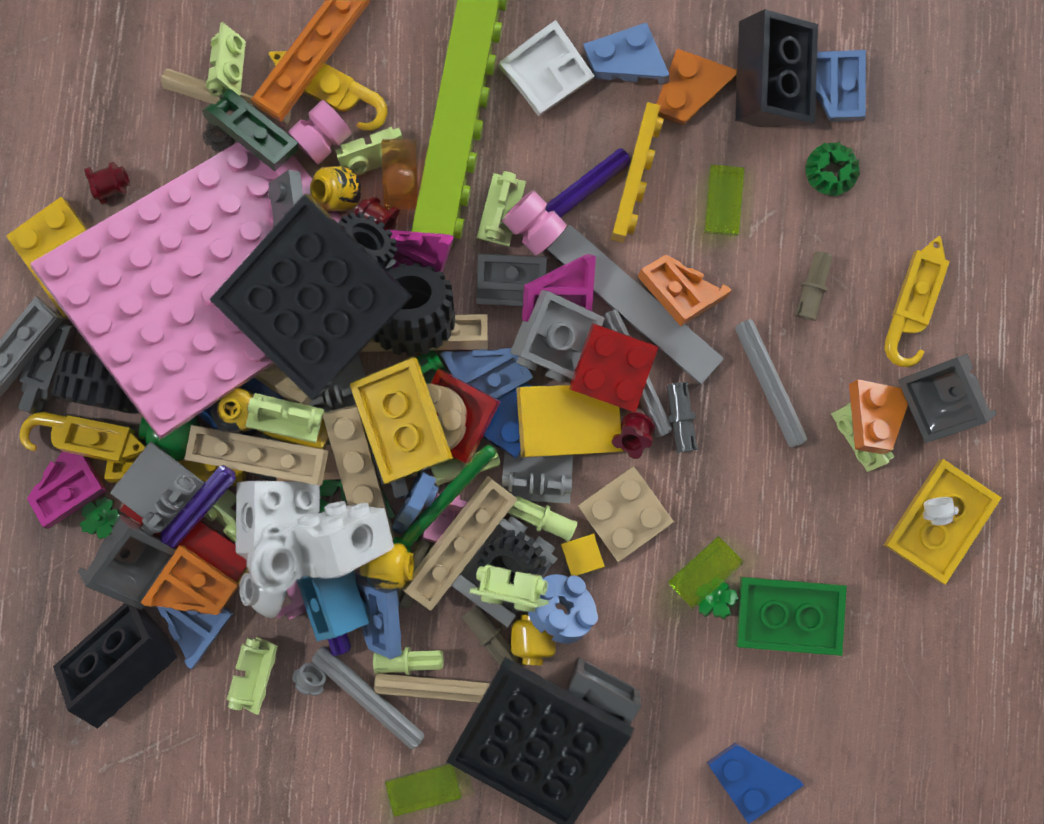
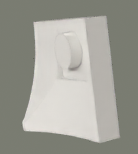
(546, 68)

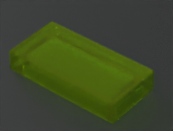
(724, 200)
(705, 572)
(423, 789)

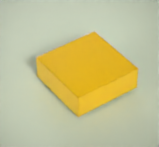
(582, 555)

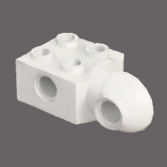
(264, 510)
(320, 546)

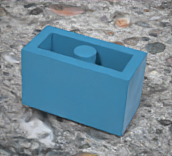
(333, 605)

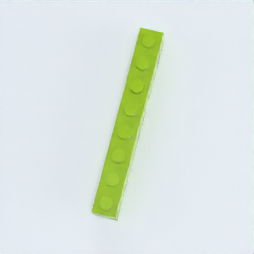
(457, 117)

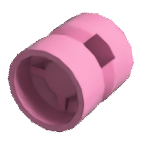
(320, 132)
(534, 222)

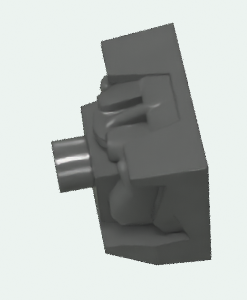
(946, 399)
(127, 563)
(604, 691)

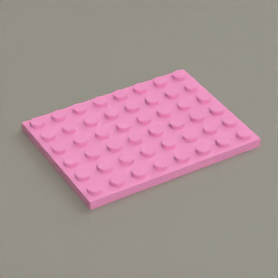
(146, 282)

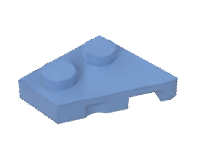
(627, 56)
(842, 84)
(421, 493)
(383, 630)

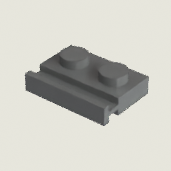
(504, 275)

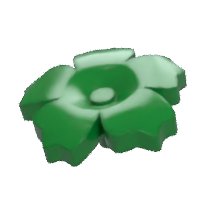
(99, 517)
(718, 602)

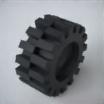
(371, 236)
(516, 548)

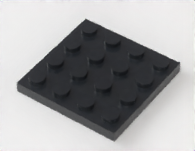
(310, 297)
(539, 743)

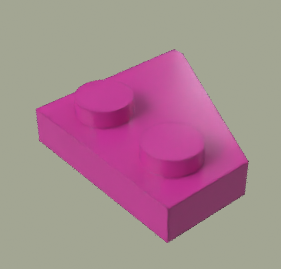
(422, 248)
(571, 281)
(64, 488)

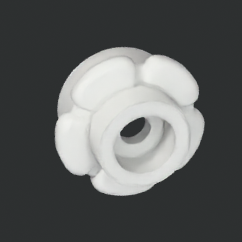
(940, 510)

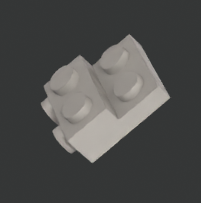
(554, 336)

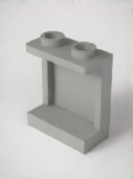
(467, 578)

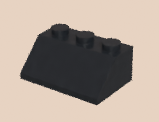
(776, 70)
(113, 664)

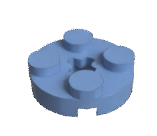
(580, 605)

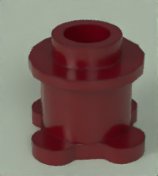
(107, 182)
(375, 209)
(635, 434)

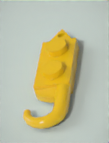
(342, 92)
(916, 299)
(84, 437)

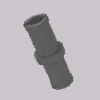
(682, 417)

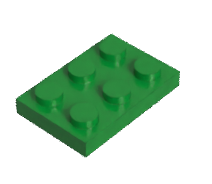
(791, 616)

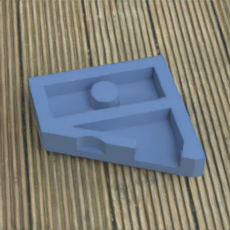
(488, 370)
(194, 630)

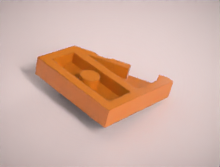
(691, 86)
(681, 289)
(876, 415)
(191, 585)

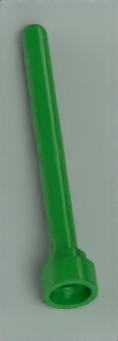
(448, 495)

